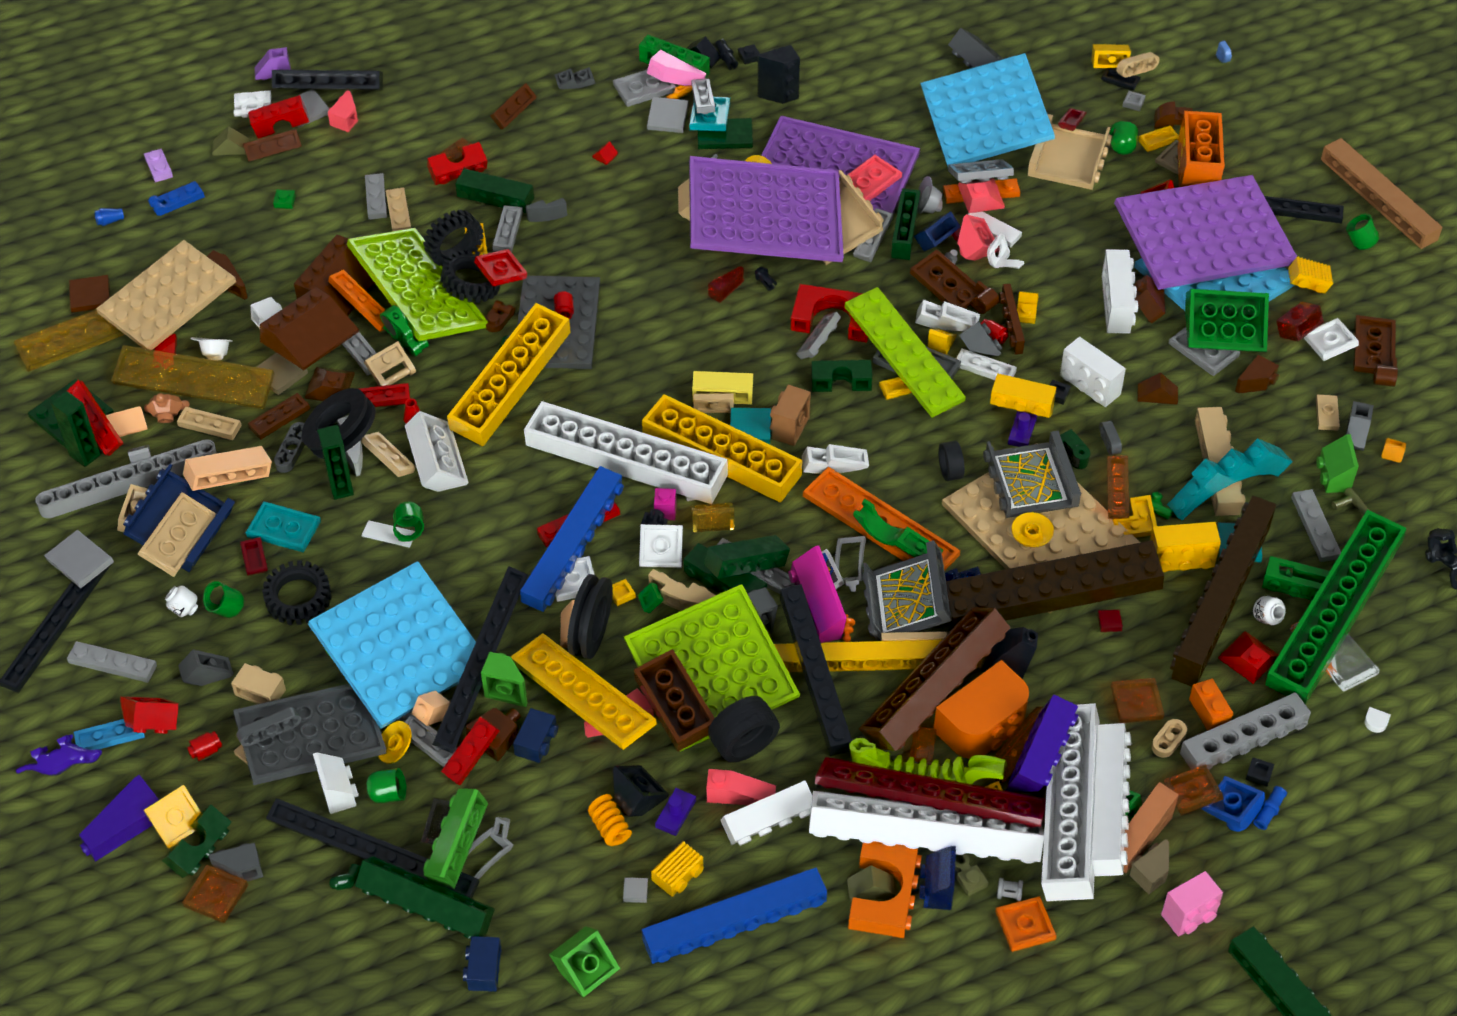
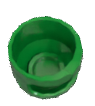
(1125, 138)
(1364, 237)
(408, 515)
(230, 603)
(382, 786)

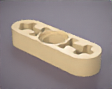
(1132, 62)

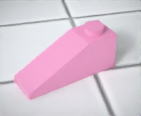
(673, 70)

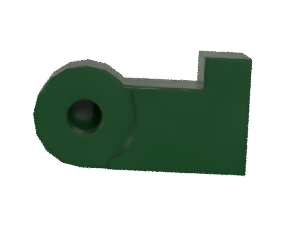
(1075, 449)

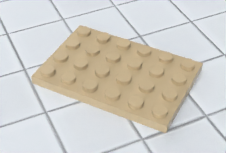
(166, 295)

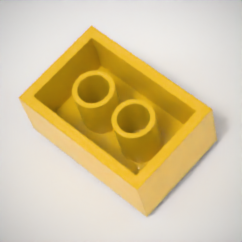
(1186, 545)

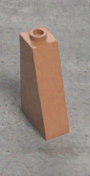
(1149, 821)

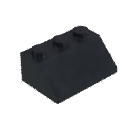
(779, 75)

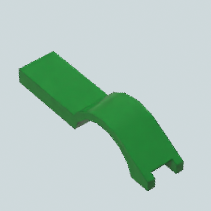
(883, 532)

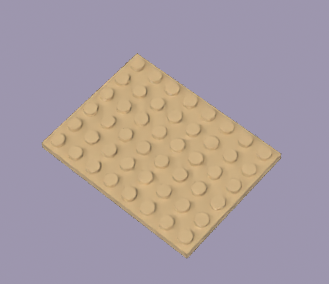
(1075, 529)

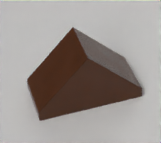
(1157, 390)

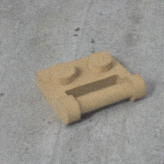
(386, 360)

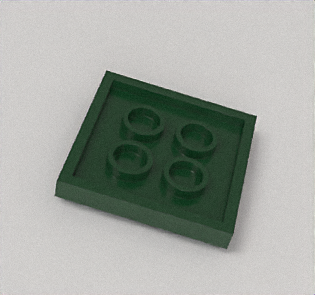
(46, 419)

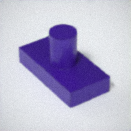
(1022, 429)
(675, 811)

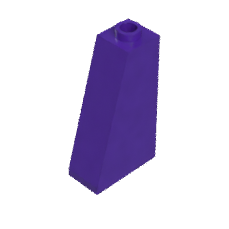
(119, 820)

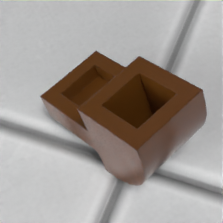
(1168, 115)

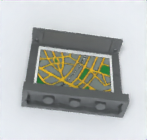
(1033, 477)
(907, 594)

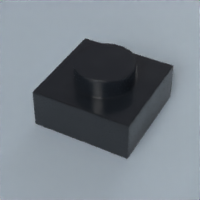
(748, 54)
(1062, 391)
(1260, 772)

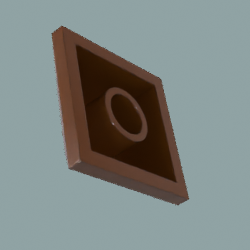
(328, 382)

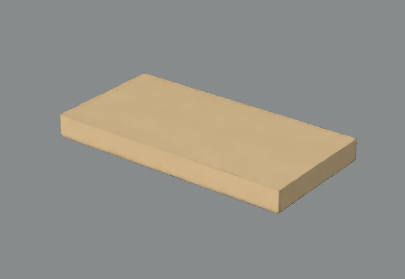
(177, 534)

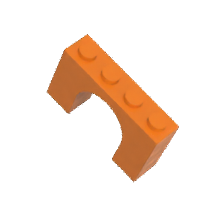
(887, 916)

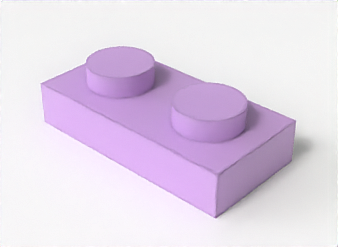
(158, 165)

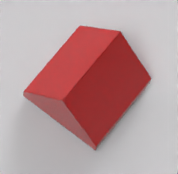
(606, 153)

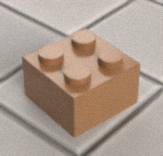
(790, 415)

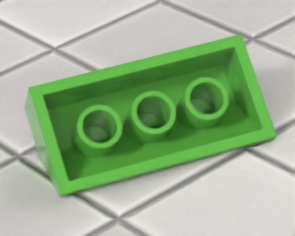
(455, 837)

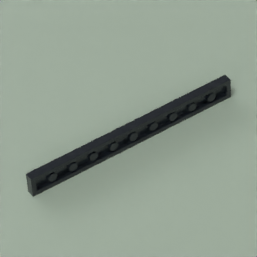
(471, 678)
(356, 842)

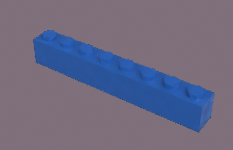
(571, 539)
(734, 915)

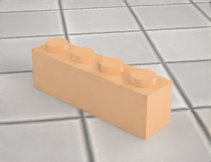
(227, 468)

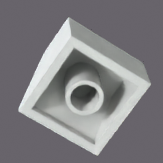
(335, 782)

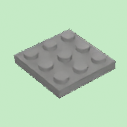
(981, 170)

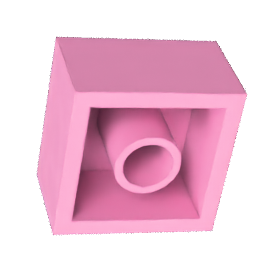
(1192, 904)

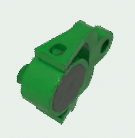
(397, 326)

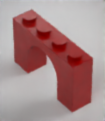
(814, 299)

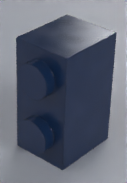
(937, 231)
(535, 735)
(483, 963)

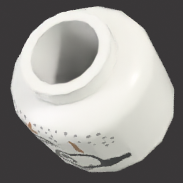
(181, 601)
(1269, 610)

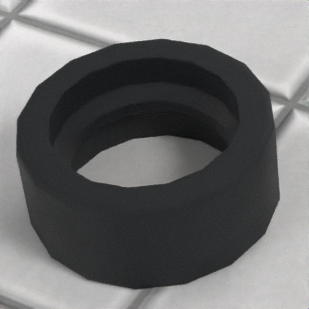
(951, 460)

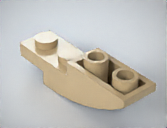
(676, 593)

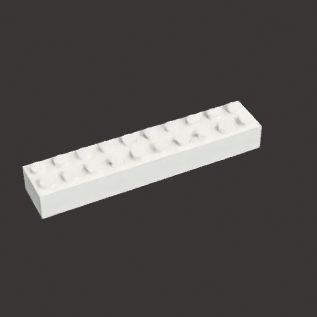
(626, 452)
(1069, 813)
(921, 827)

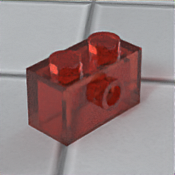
(1300, 321)

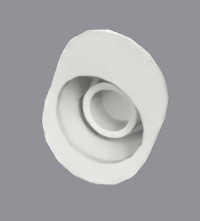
(213, 348)

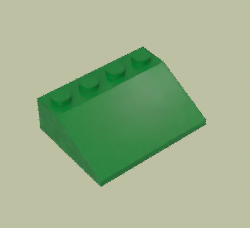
(1227, 320)

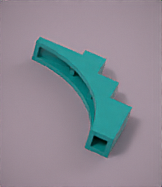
(1235, 466)

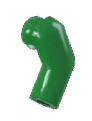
(1158, 508)

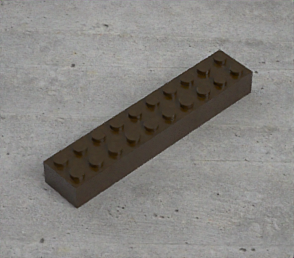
(1059, 583)
(1222, 591)

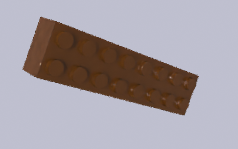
(935, 678)

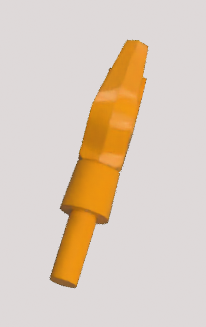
(679, 92)

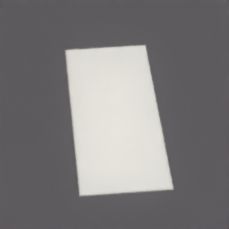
(385, 533)

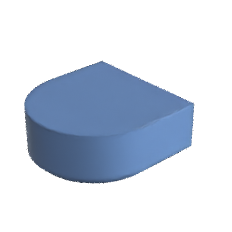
(1223, 52)

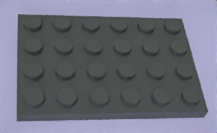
(578, 347)
(330, 724)

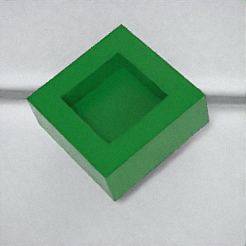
(284, 199)
(650, 597)

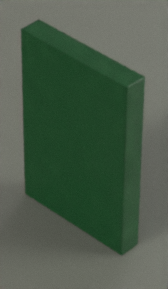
(737, 135)

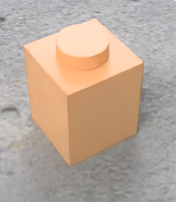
(430, 708)

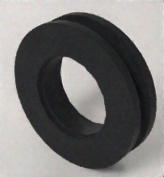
(352, 430)
(589, 616)

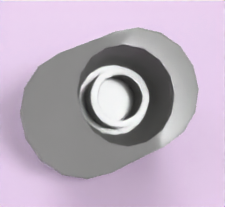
(929, 197)

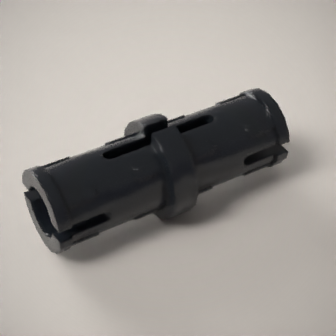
(726, 54)

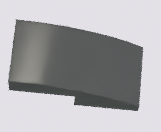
(570, 80)
(542, 212)

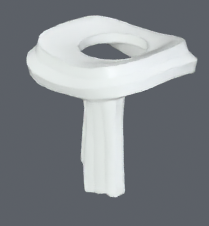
(1002, 259)

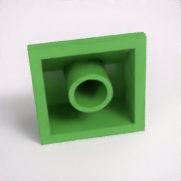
(1338, 465)
(503, 680)
(585, 960)

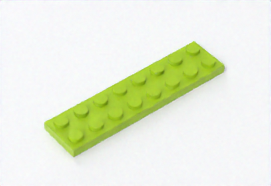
(905, 352)

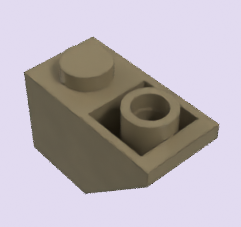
(1152, 868)

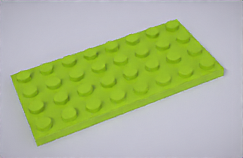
(414, 284)

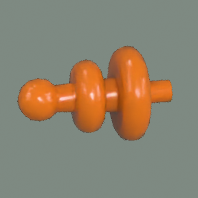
(848, 629)

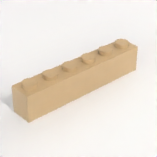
(1214, 445)

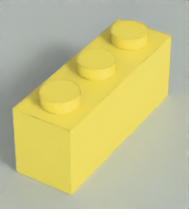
(724, 382)

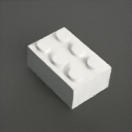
(1092, 371)

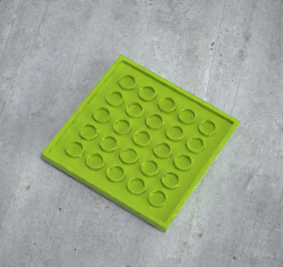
(721, 651)

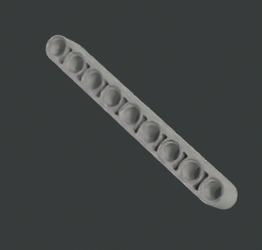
(118, 480)

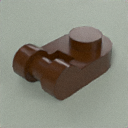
(497, 321)

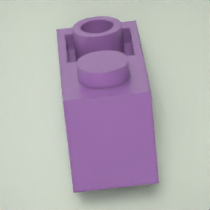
(273, 60)

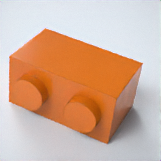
(1210, 704)

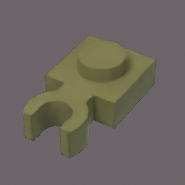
(970, 877)

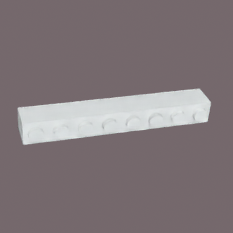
(1111, 800)

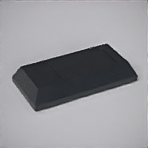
(1112, 77)

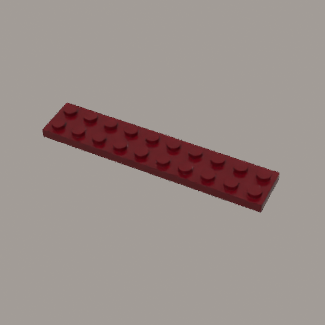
(932, 792)

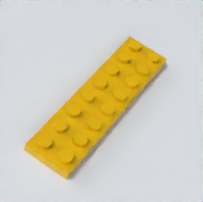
(583, 691)

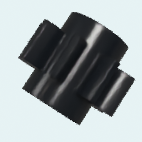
(654, 517)

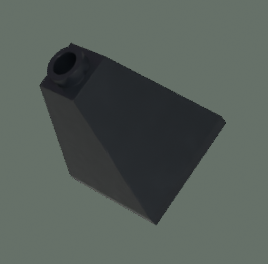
(1014, 650)

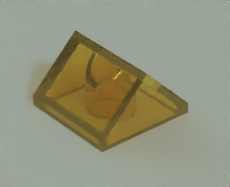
(712, 517)

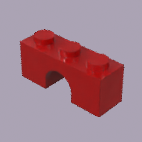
(291, 110)
(444, 171)

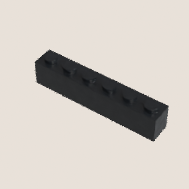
(327, 79)

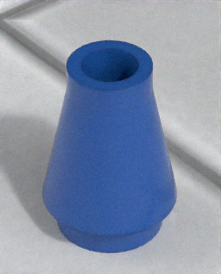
(107, 216)

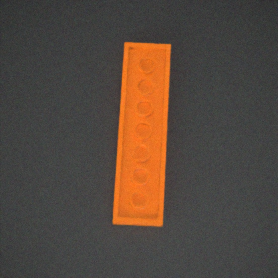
(842, 497)

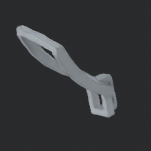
(852, 581)
(499, 838)

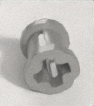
(1009, 889)

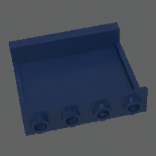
(158, 502)

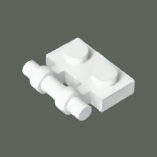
(250, 101)

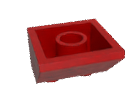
(149, 713)

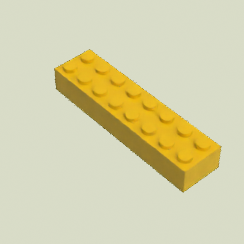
(509, 374)
(749, 459)

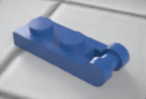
(176, 198)

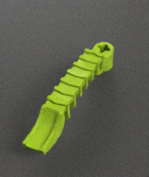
(979, 765)

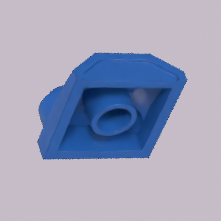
(1239, 804)

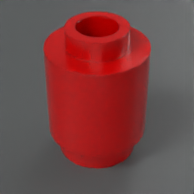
(564, 304)
(997, 331)
(204, 745)

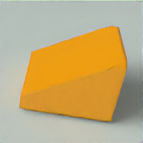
(1393, 450)

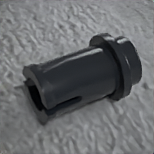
(765, 278)

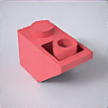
(343, 113)

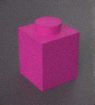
(666, 502)

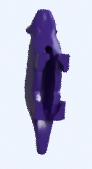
(60, 759)

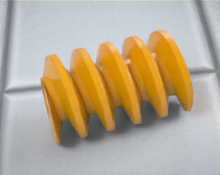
(609, 820)

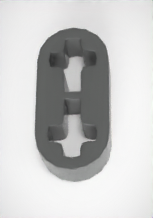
(1110, 437)

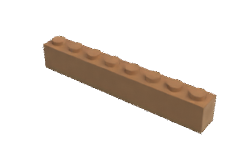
(1381, 193)

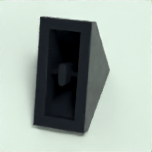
(705, 48)

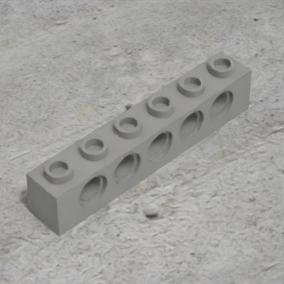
(1253, 724)

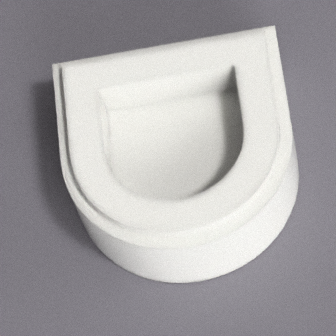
(1376, 720)

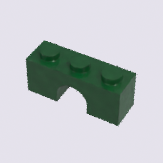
(856, 372)
(210, 826)

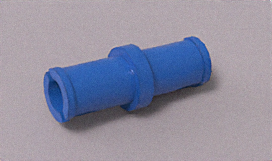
(1270, 807)

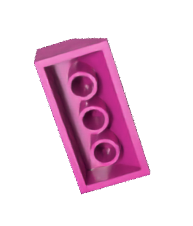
(820, 594)

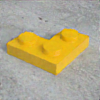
(1143, 517)

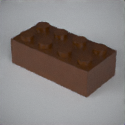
(674, 699)

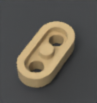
(1167, 739)

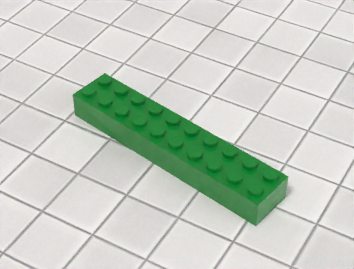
(1336, 606)

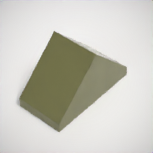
(229, 143)
(871, 884)

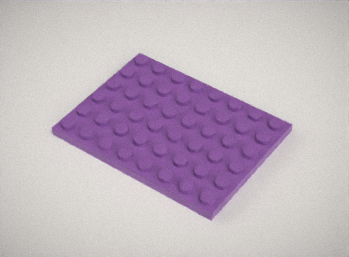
(825, 147)
(765, 209)
(1205, 231)

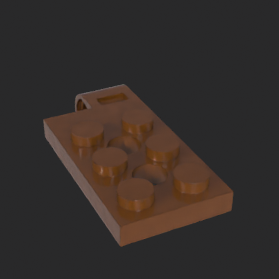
(965, 292)
(1379, 363)

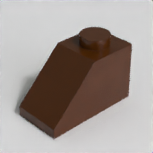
(1150, 298)
(1258, 376)

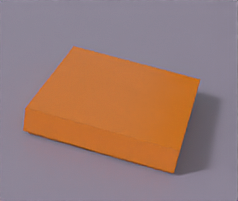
(1025, 923)

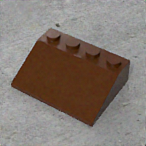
(331, 260)
(307, 329)

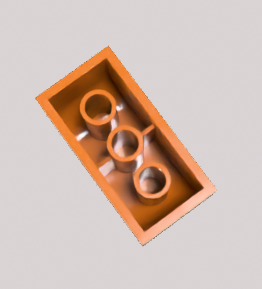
(1200, 148)
(983, 712)

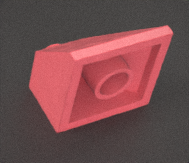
(981, 196)
(975, 238)

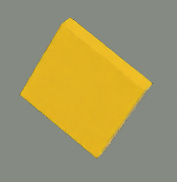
(173, 816)

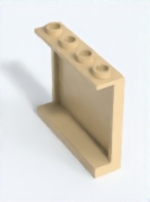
(1070, 157)
(857, 215)

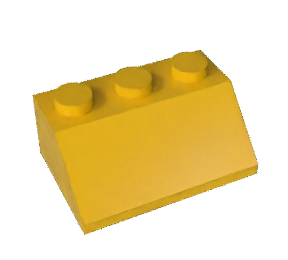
(1023, 395)

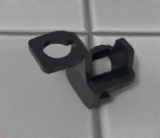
(1443, 552)

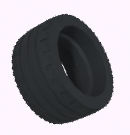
(743, 729)

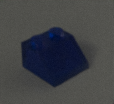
(939, 879)

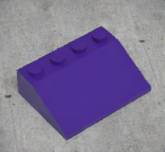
(1043, 746)

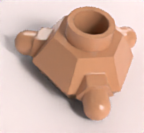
(165, 407)

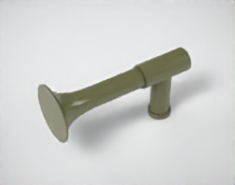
(1351, 497)

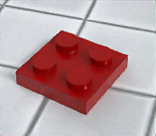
(500, 267)

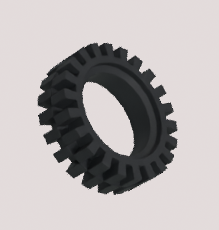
(445, 227)
(460, 287)
(285, 575)

